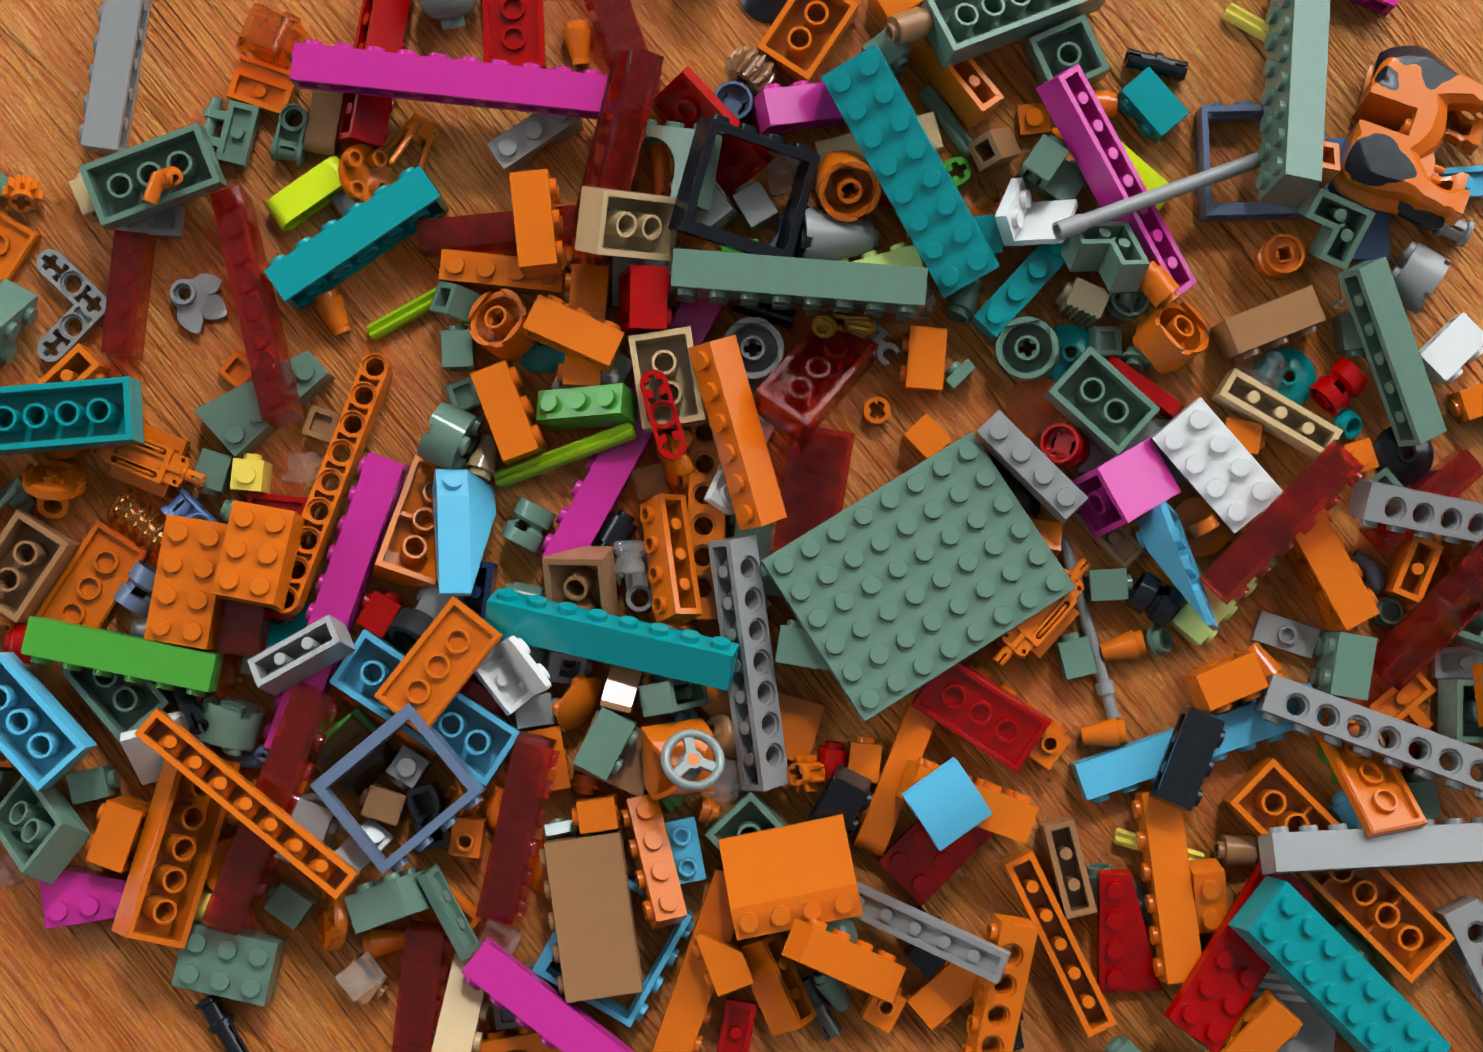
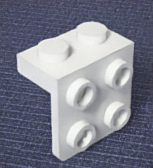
(512, 674)

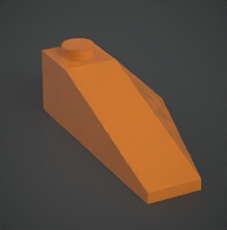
(409, 544)

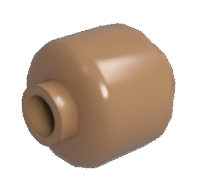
(723, 732)

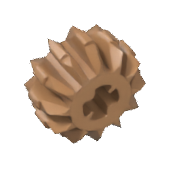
(750, 68)

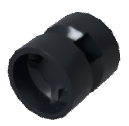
(1155, 600)

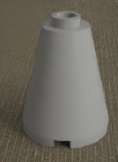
(833, 239)

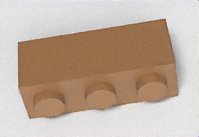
(1067, 867)

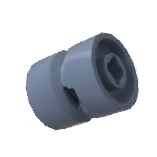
(737, 99)
(141, 576)

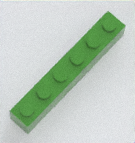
(122, 654)

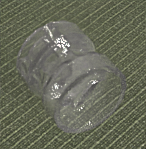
(629, 557)

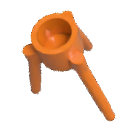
(416, 131)

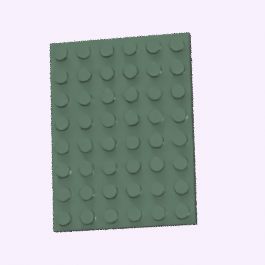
(917, 576)

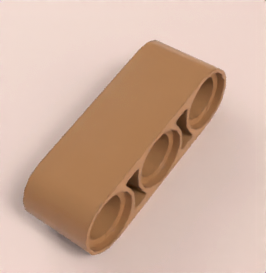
(324, 123)

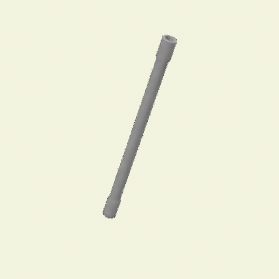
(1081, 222)

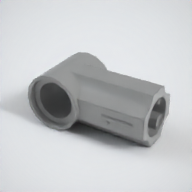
(637, 583)

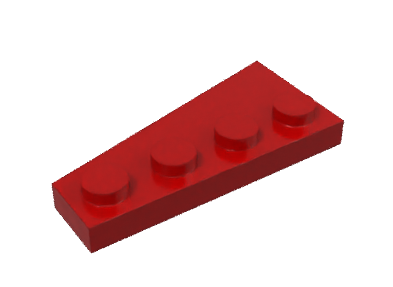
(1122, 939)

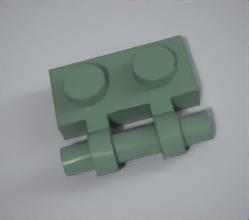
(237, 133)

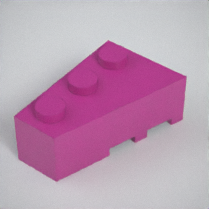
(81, 896)

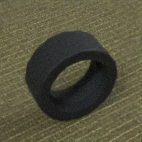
(408, 627)

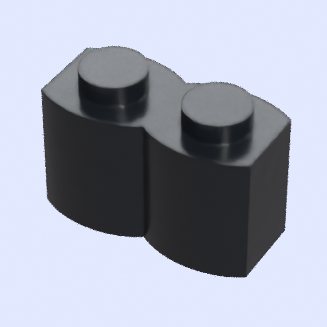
(425, 805)

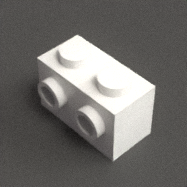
(1450, 348)

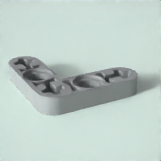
(80, 310)

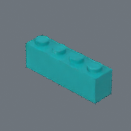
(1018, 290)

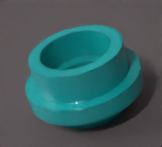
(1349, 423)

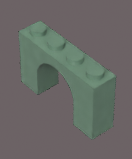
(679, 141)

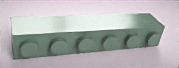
(1392, 352)

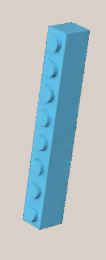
(1140, 759)

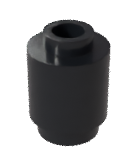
(616, 528)

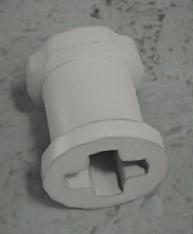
(1461, 236)

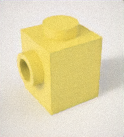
(251, 474)

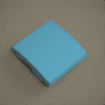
(946, 803)

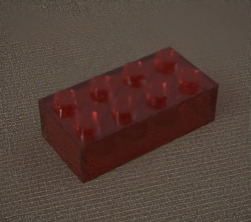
(813, 381)
(813, 482)

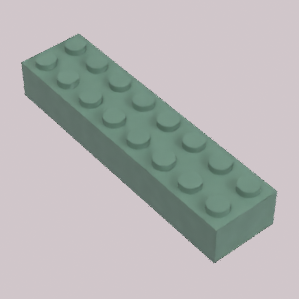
(1293, 100)
(798, 282)

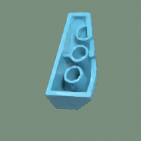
(462, 524)
(1168, 545)

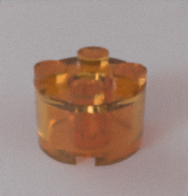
(271, 35)

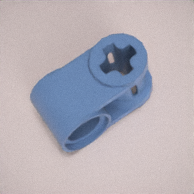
(188, 505)

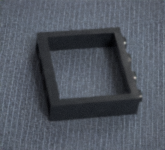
(694, 176)

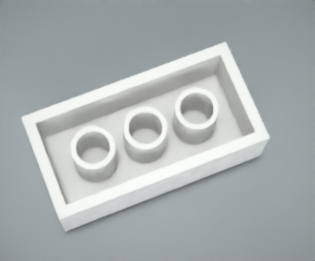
(1216, 465)

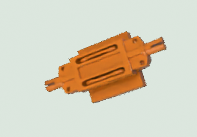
(152, 465)
(1046, 626)

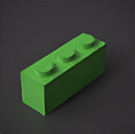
(587, 407)

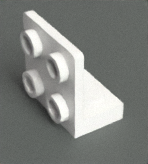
(1029, 222)

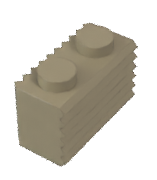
(1082, 302)

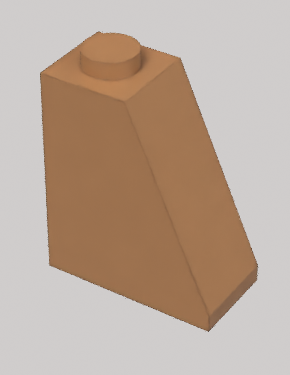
(621, 688)

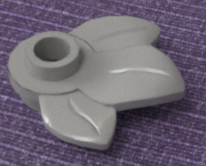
(202, 302)

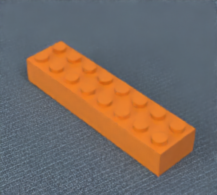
(1364, 899)

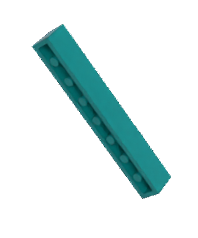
(613, 638)

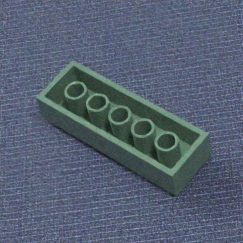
(979, 26)

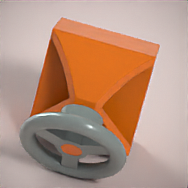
(680, 758)

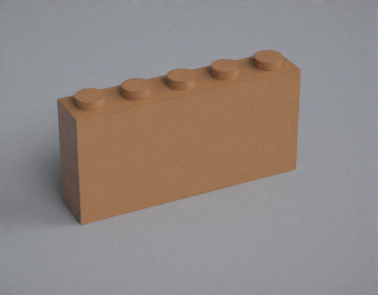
(592, 916)

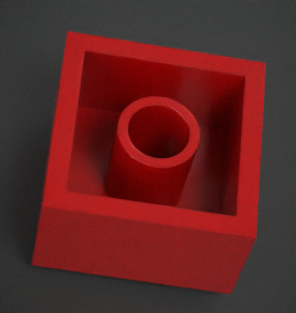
(644, 299)

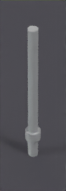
(1103, 686)

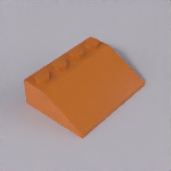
(790, 876)

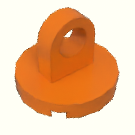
(54, 481)
(1202, 527)
(333, 922)

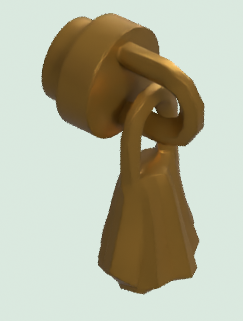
(825, 324)

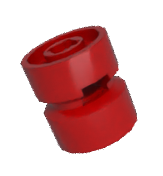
(1343, 382)
(1065, 445)

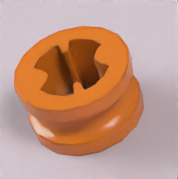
(886, 410)

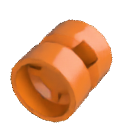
(1279, 257)

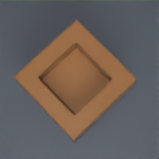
(320, 423)

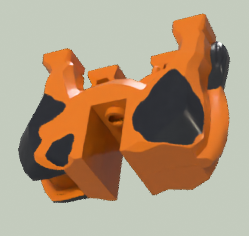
(1403, 117)

